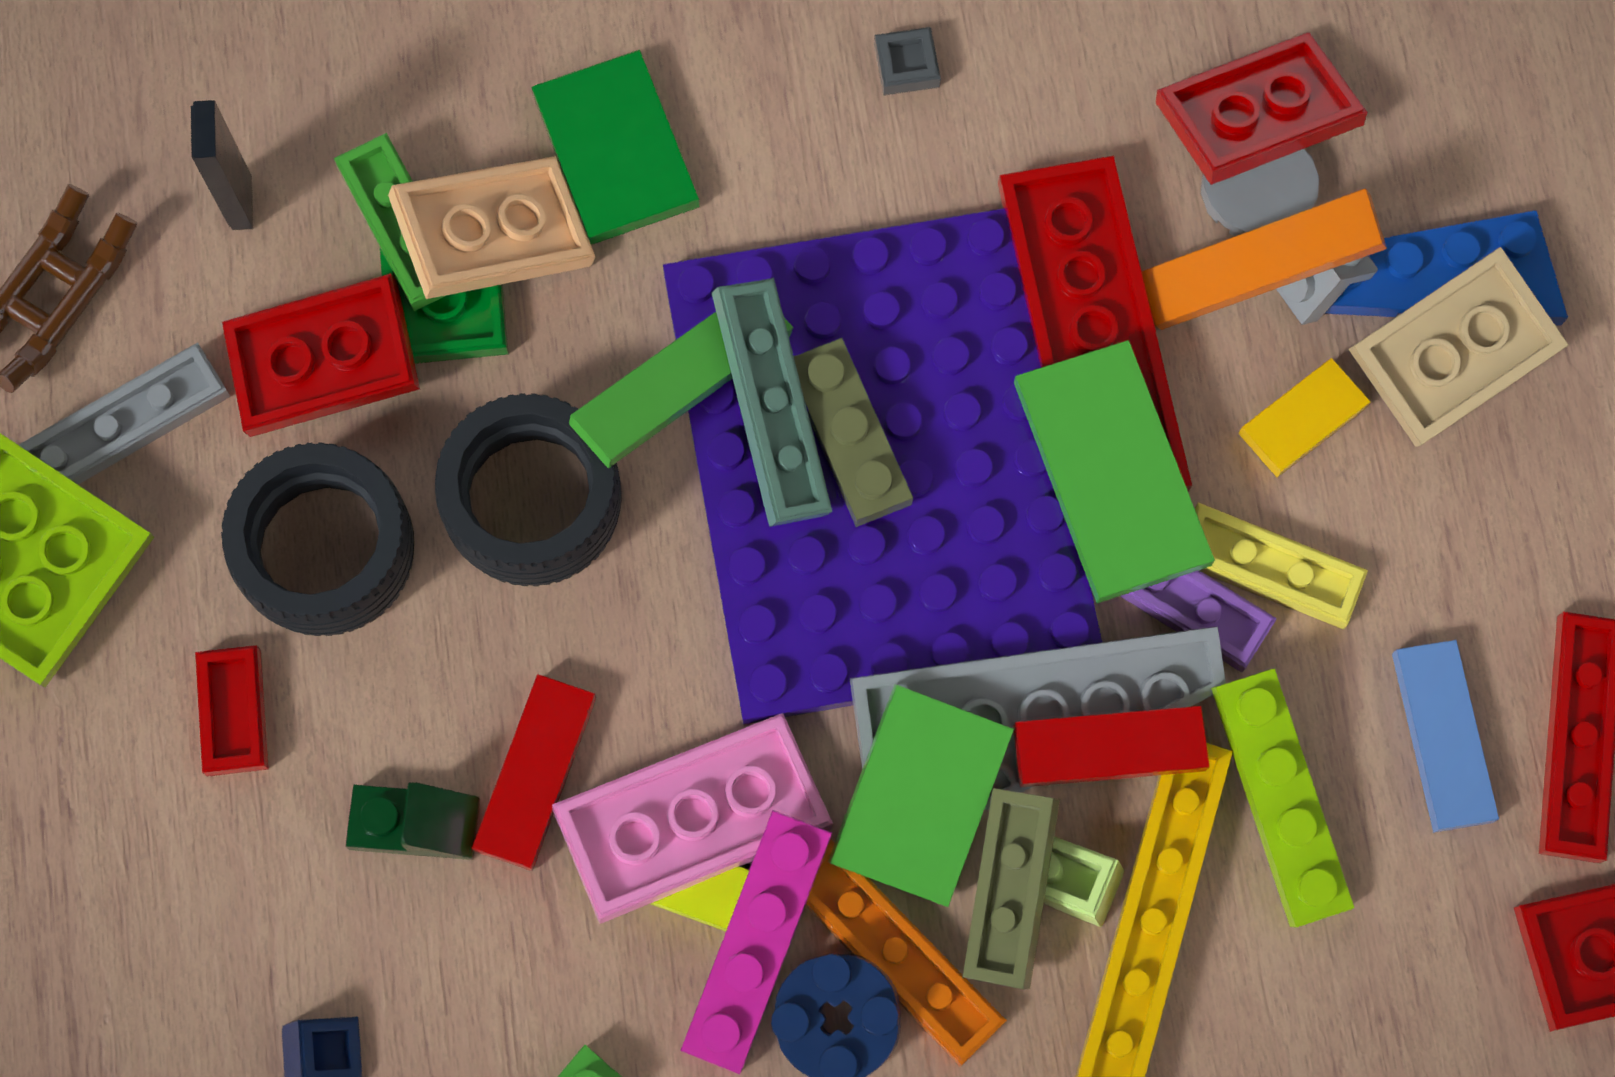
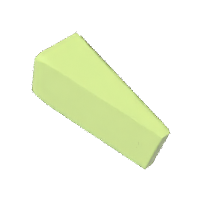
(1082, 881)

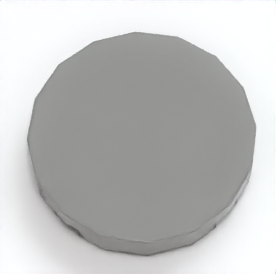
(1263, 193)

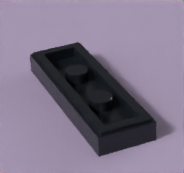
(221, 164)

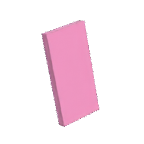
(686, 816)

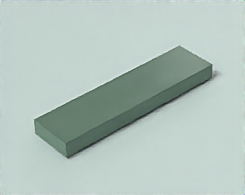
(771, 402)

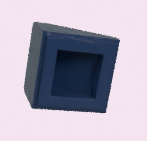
(322, 1048)

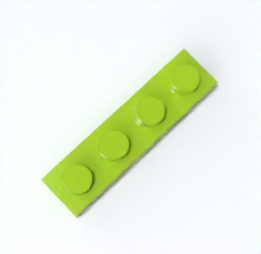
(1282, 798)

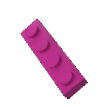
(756, 941)

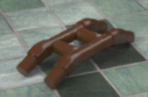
(84, 284)

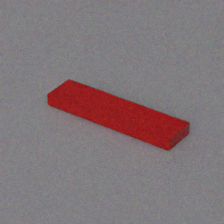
(1580, 740)

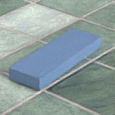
(1445, 736)

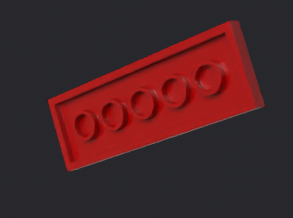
(1085, 273)

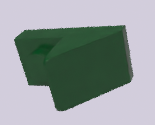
(413, 821)

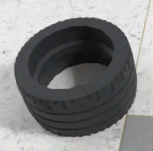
(489, 431)
(278, 482)

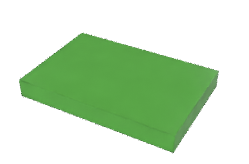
(921, 795)

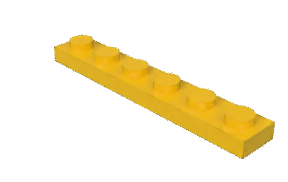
(1153, 921)

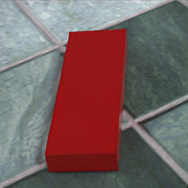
(1110, 746)
(534, 772)

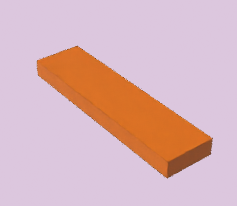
(1264, 259)
(924, 978)

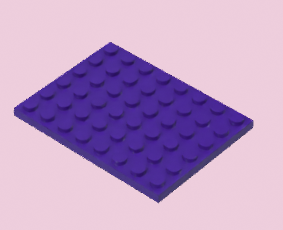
(984, 547)

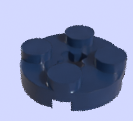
(800, 1018)

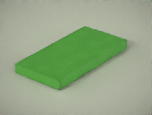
(1113, 471)

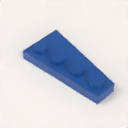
(1428, 259)

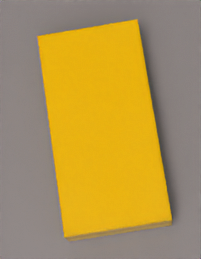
(1304, 417)

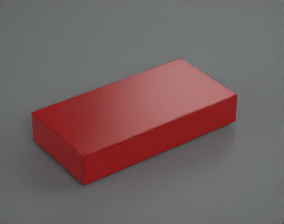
(231, 710)

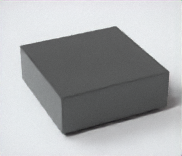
(907, 61)

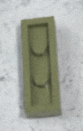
(850, 434)
(1011, 888)

